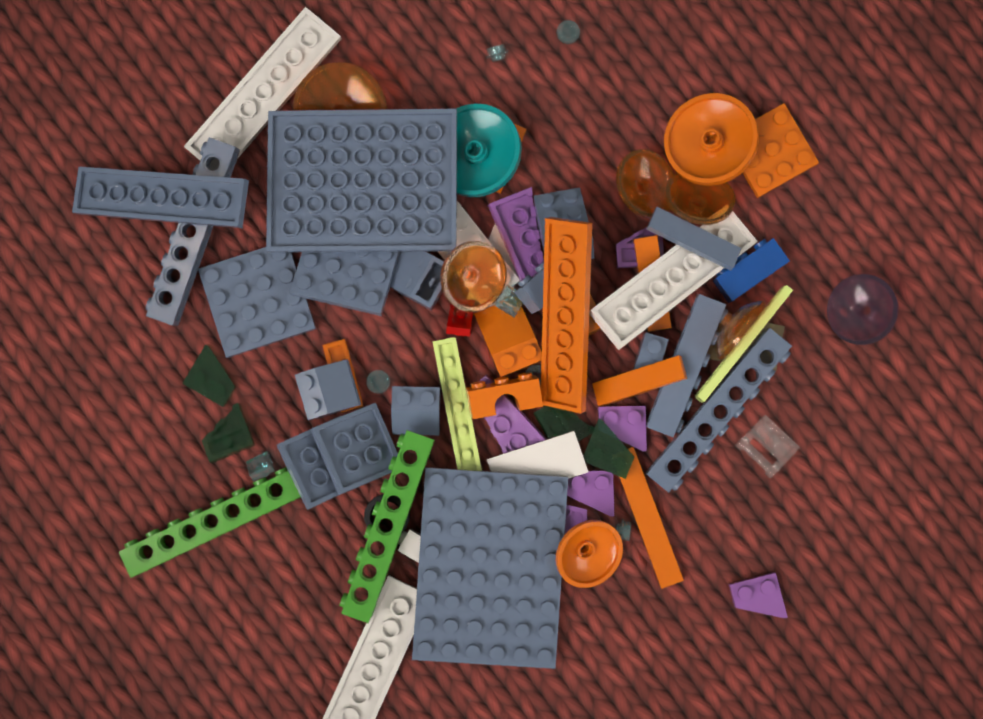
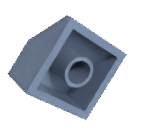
(327, 389)
(416, 410)

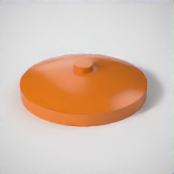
(711, 139)

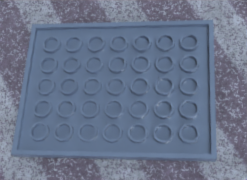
(362, 180)
(489, 568)

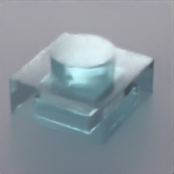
(509, 301)
(260, 466)

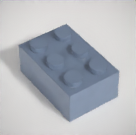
(560, 204)

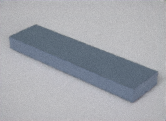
(693, 238)

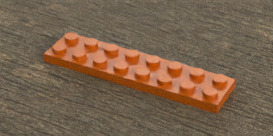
(566, 313)

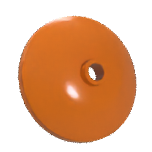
(596, 560)

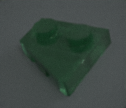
(210, 378)
(559, 422)
(229, 436)
(608, 451)

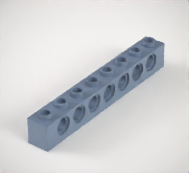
(195, 245)
(780, 352)

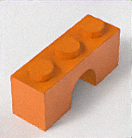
(483, 396)

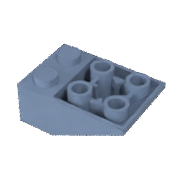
(418, 277)

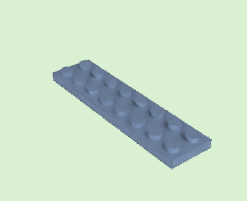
(161, 196)

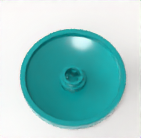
(486, 150)

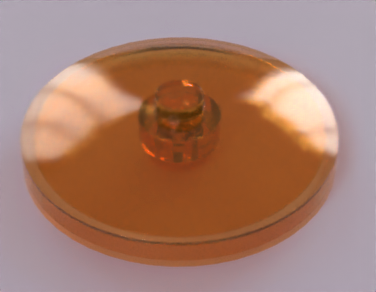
(339, 88)

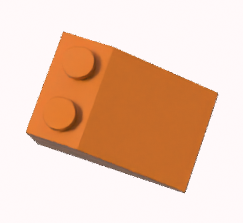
(509, 340)

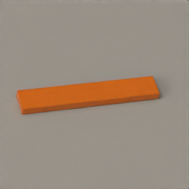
(650, 525)

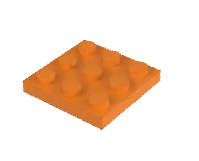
(780, 152)

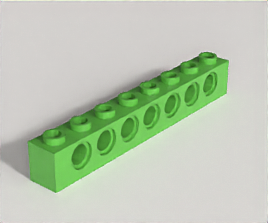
(138, 563)
(351, 604)

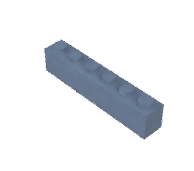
(693, 348)

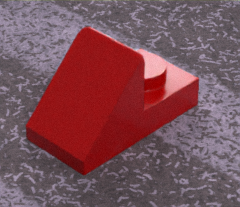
(459, 322)

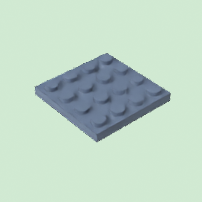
(346, 279)
(254, 300)

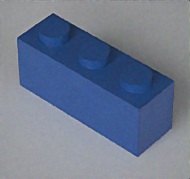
(750, 269)

